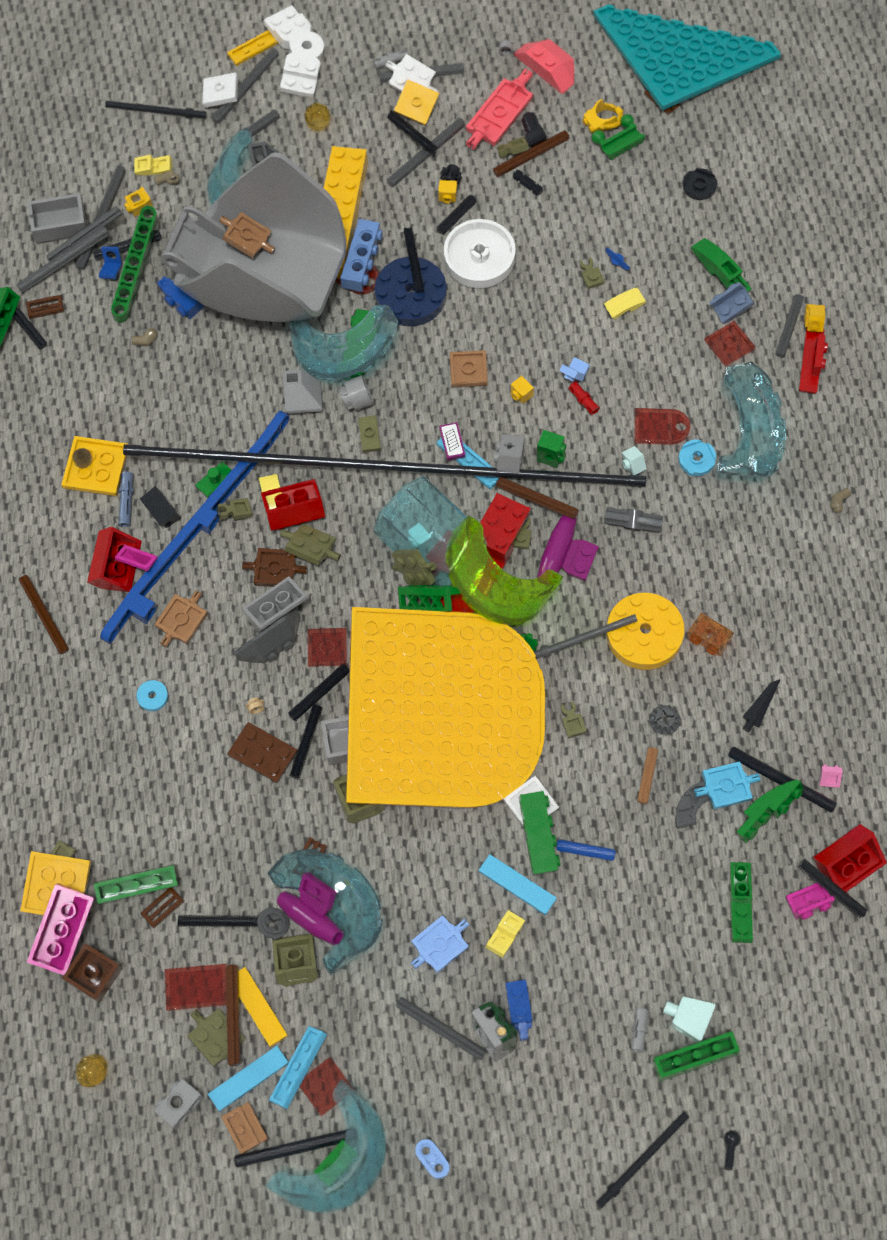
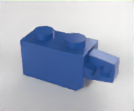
(176, 297)
(519, 1007)

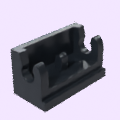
(160, 507)

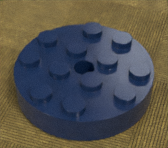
(411, 307)

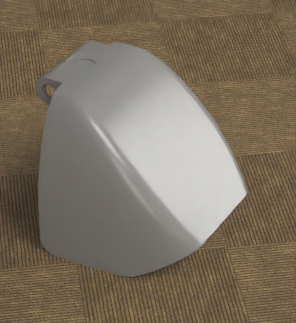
(269, 287)

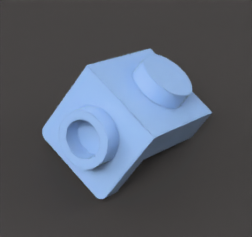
(576, 370)

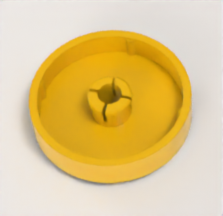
(650, 649)

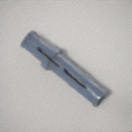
(125, 499)

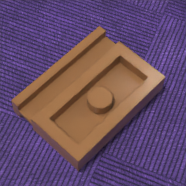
(244, 1128)

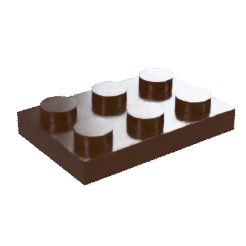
(262, 752)

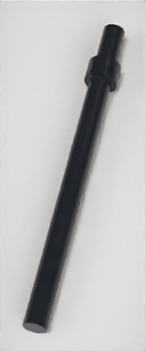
(188, 112)
(614, 1188)

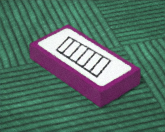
(452, 441)

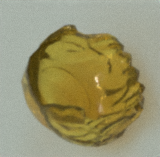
(317, 116)
(91, 1070)

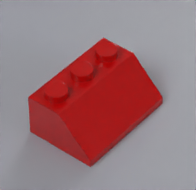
(295, 505)
(104, 569)
(851, 858)

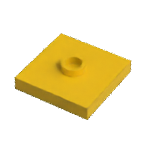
(416, 102)

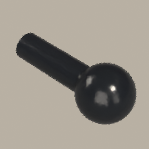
(732, 1140)

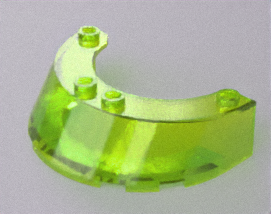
(487, 586)

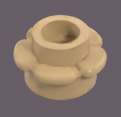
(254, 703)

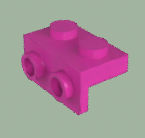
(809, 900)

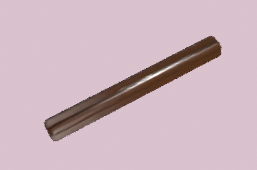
(531, 153)
(537, 497)
(43, 614)
(232, 1004)

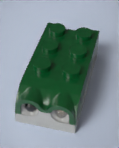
(494, 1031)

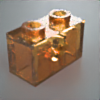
(704, 627)

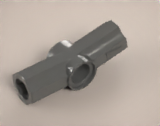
(633, 519)

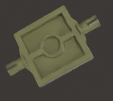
(310, 544)
(413, 567)
(211, 1036)

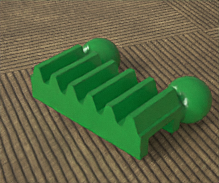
(621, 141)

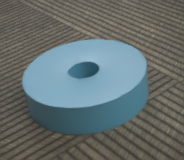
(155, 703)

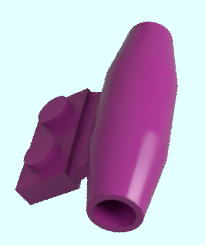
(563, 552)
(311, 909)

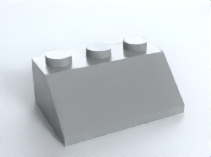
(274, 604)

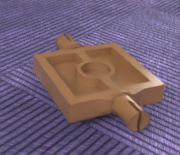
(246, 234)
(181, 619)

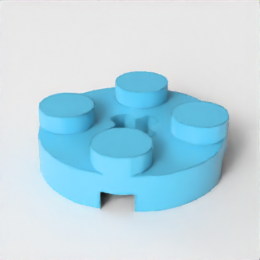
(693, 467)

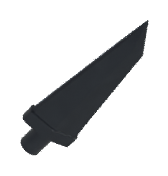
(757, 711)

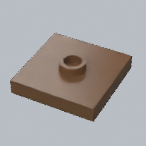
(468, 368)

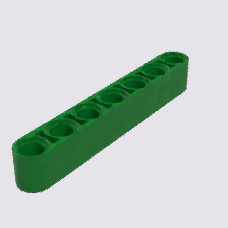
(138, 256)

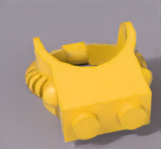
(595, 123)

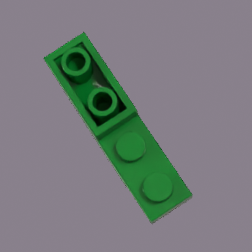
(719, 263)
(774, 802)
(741, 902)

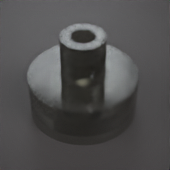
(82, 458)

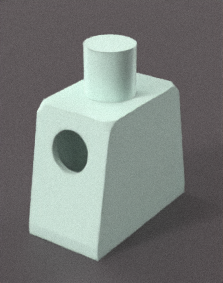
(690, 1017)

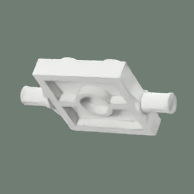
(410, 69)

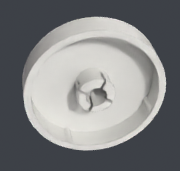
(464, 248)

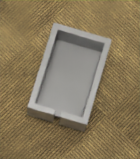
(57, 217)
(336, 739)

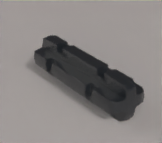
(527, 182)

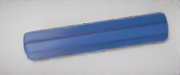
(585, 850)

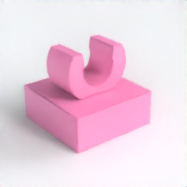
(830, 776)

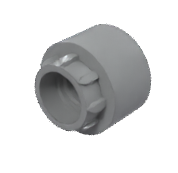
(356, 394)

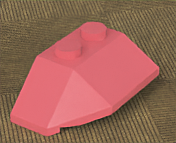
(549, 63)

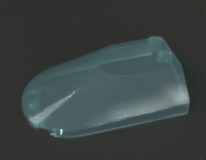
(421, 520)

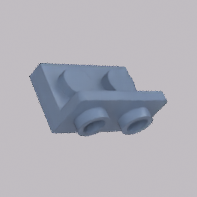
(732, 302)

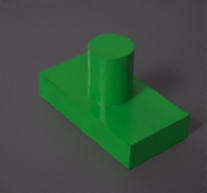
(213, 479)

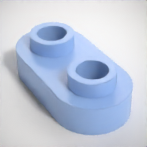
(432, 1159)

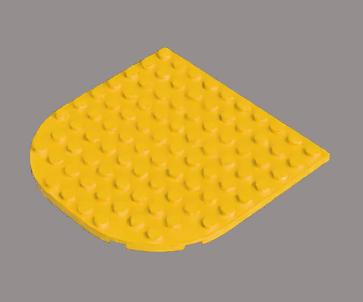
(440, 709)

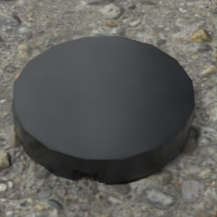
(699, 184)

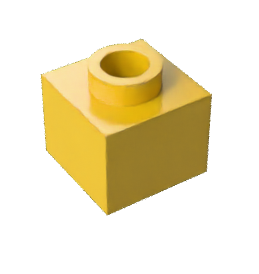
(447, 191)
(521, 390)

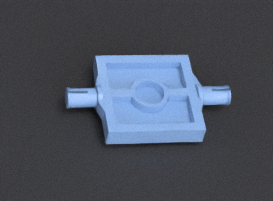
(440, 944)

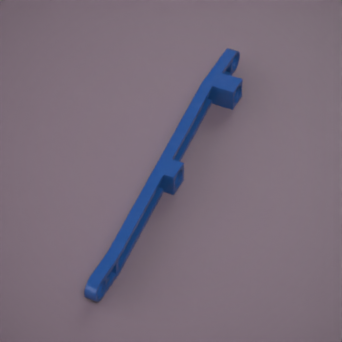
(205, 519)

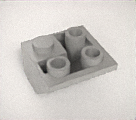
(301, 392)

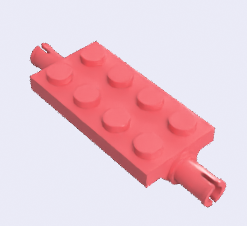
(500, 111)

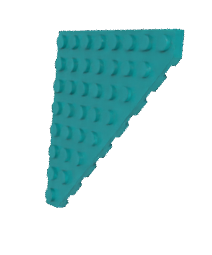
(679, 58)

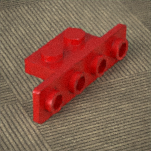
(812, 361)

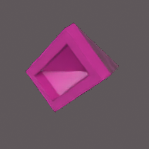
(136, 557)

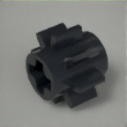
(451, 173)

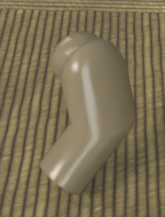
(168, 177)
(147, 338)
(837, 500)

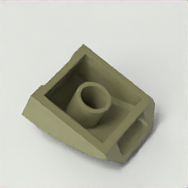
(354, 812)
(294, 959)

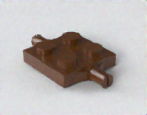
(273, 567)

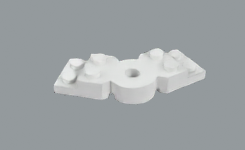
(305, 50)

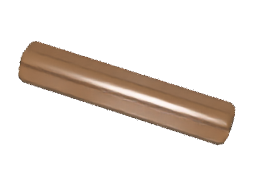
(647, 776)

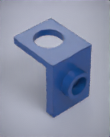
(111, 265)

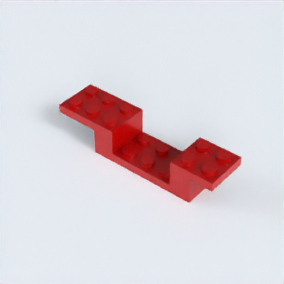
(500, 527)

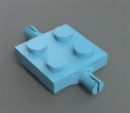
(727, 785)

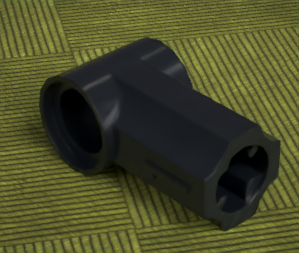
(534, 132)

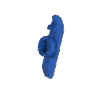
(617, 259)

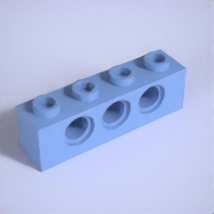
(364, 231)

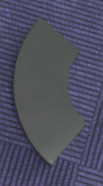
(688, 806)

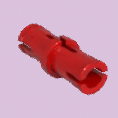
(583, 398)

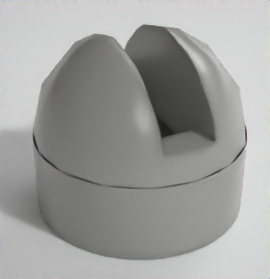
(506, 45)

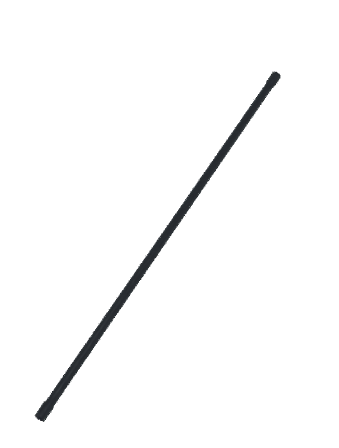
(138, 450)

